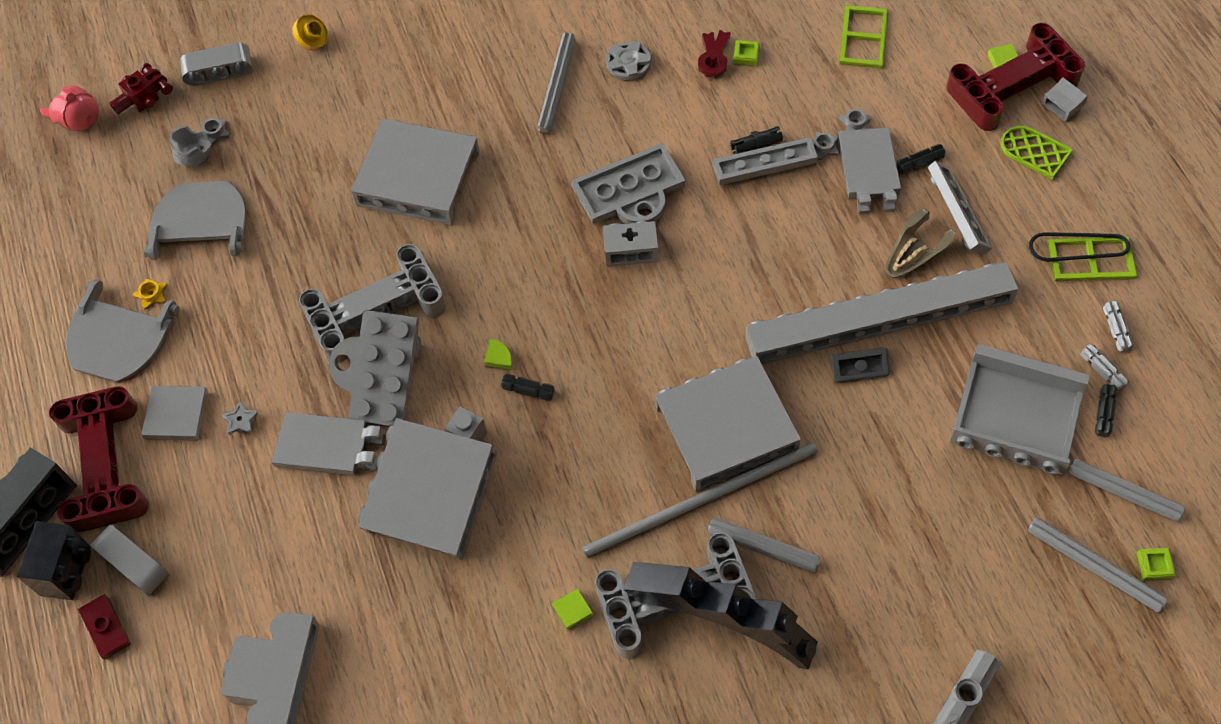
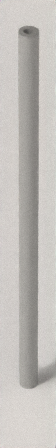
(699, 500)

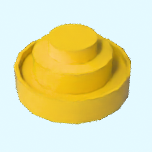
(310, 32)

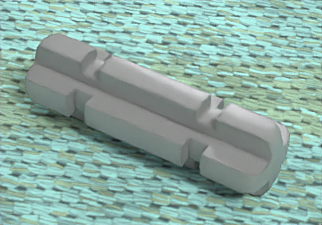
(1118, 326)
(1104, 367)

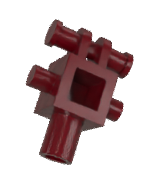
(141, 89)

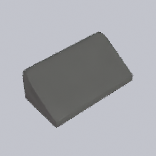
(859, 364)

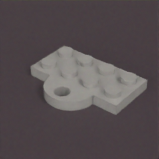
(630, 186)
(378, 367)

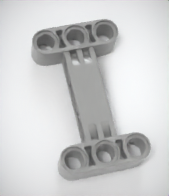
(382, 296)
(641, 614)

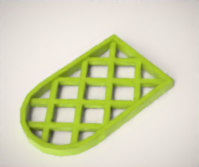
(1049, 141)

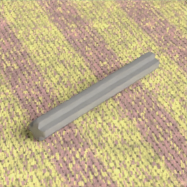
(556, 83)
(1097, 564)

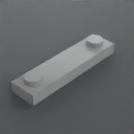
(764, 161)
(973, 234)

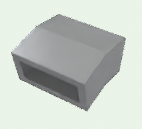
(1064, 99)

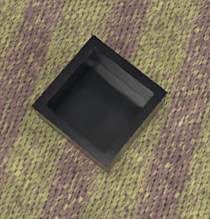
(54, 561)

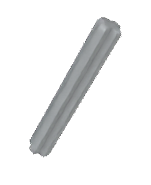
(1127, 490)
(766, 545)

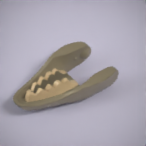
(910, 252)

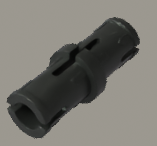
(756, 140)

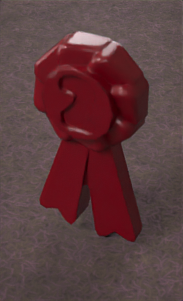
(713, 62)

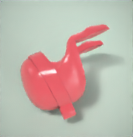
(73, 109)

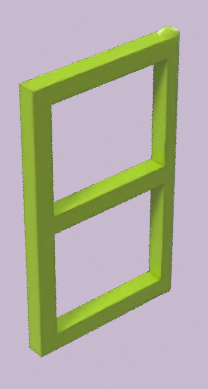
(863, 36)
(1094, 275)

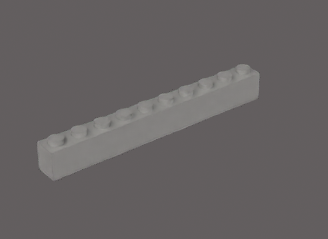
(881, 313)

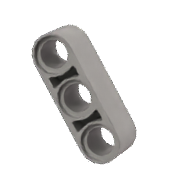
(215, 64)
(129, 560)

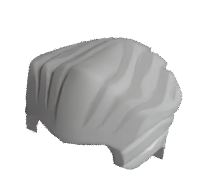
(189, 147)

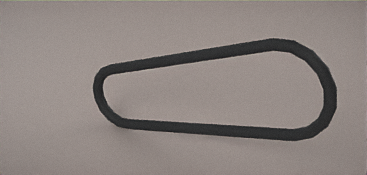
(1081, 256)

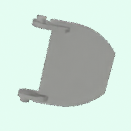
(198, 213)
(112, 339)

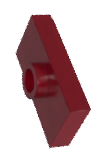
(104, 626)

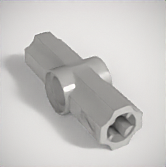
(973, 679)

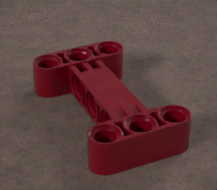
(983, 95)
(98, 459)

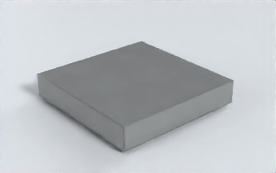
(174, 413)

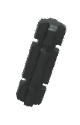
(921, 158)
(527, 387)
(1106, 410)

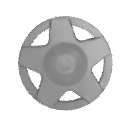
(628, 58)

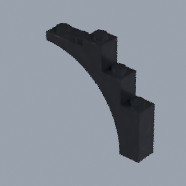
(725, 604)

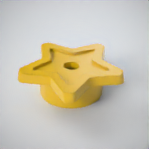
(147, 287)

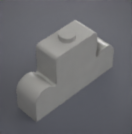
(272, 672)

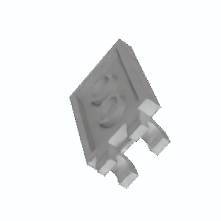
(869, 167)
(326, 444)

